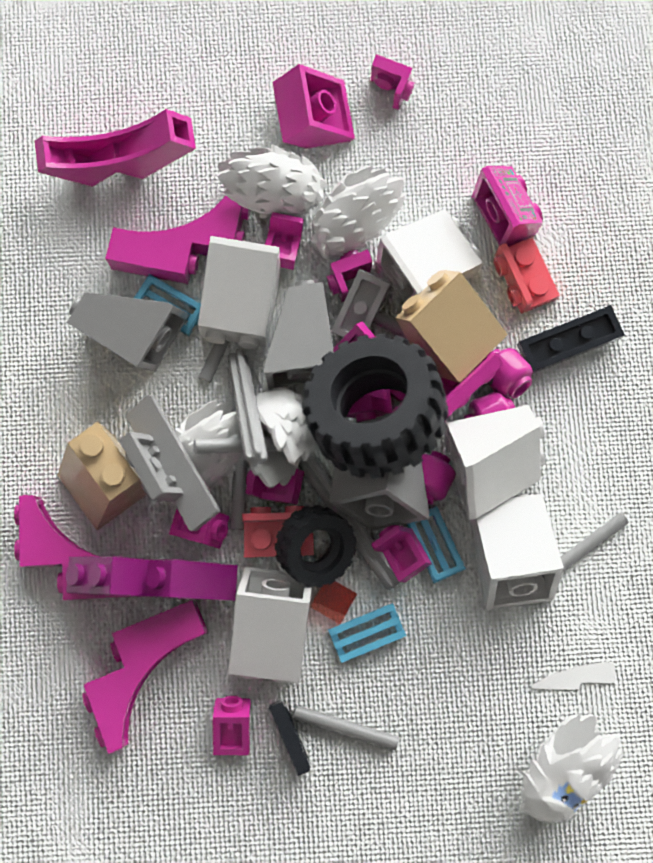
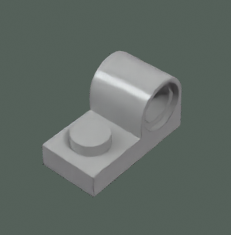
(362, 302)

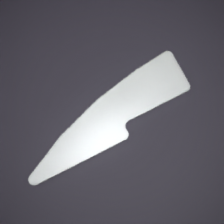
(573, 677)

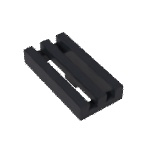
(290, 737)

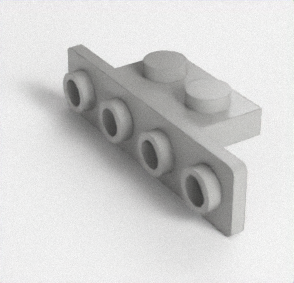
(165, 465)

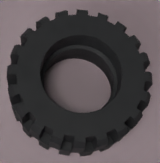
(370, 367)

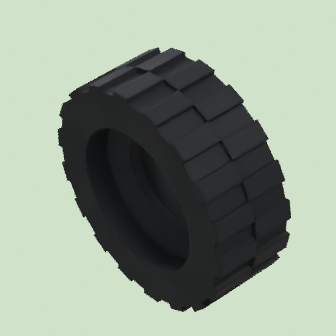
(332, 563)

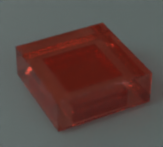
(333, 601)

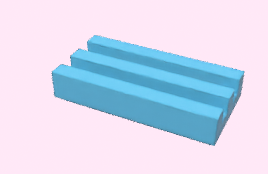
(151, 280)
(447, 572)
(394, 621)

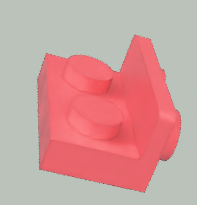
(525, 274)
(261, 532)

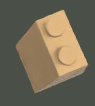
(450, 324)
(99, 475)

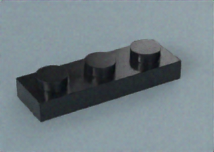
(571, 339)

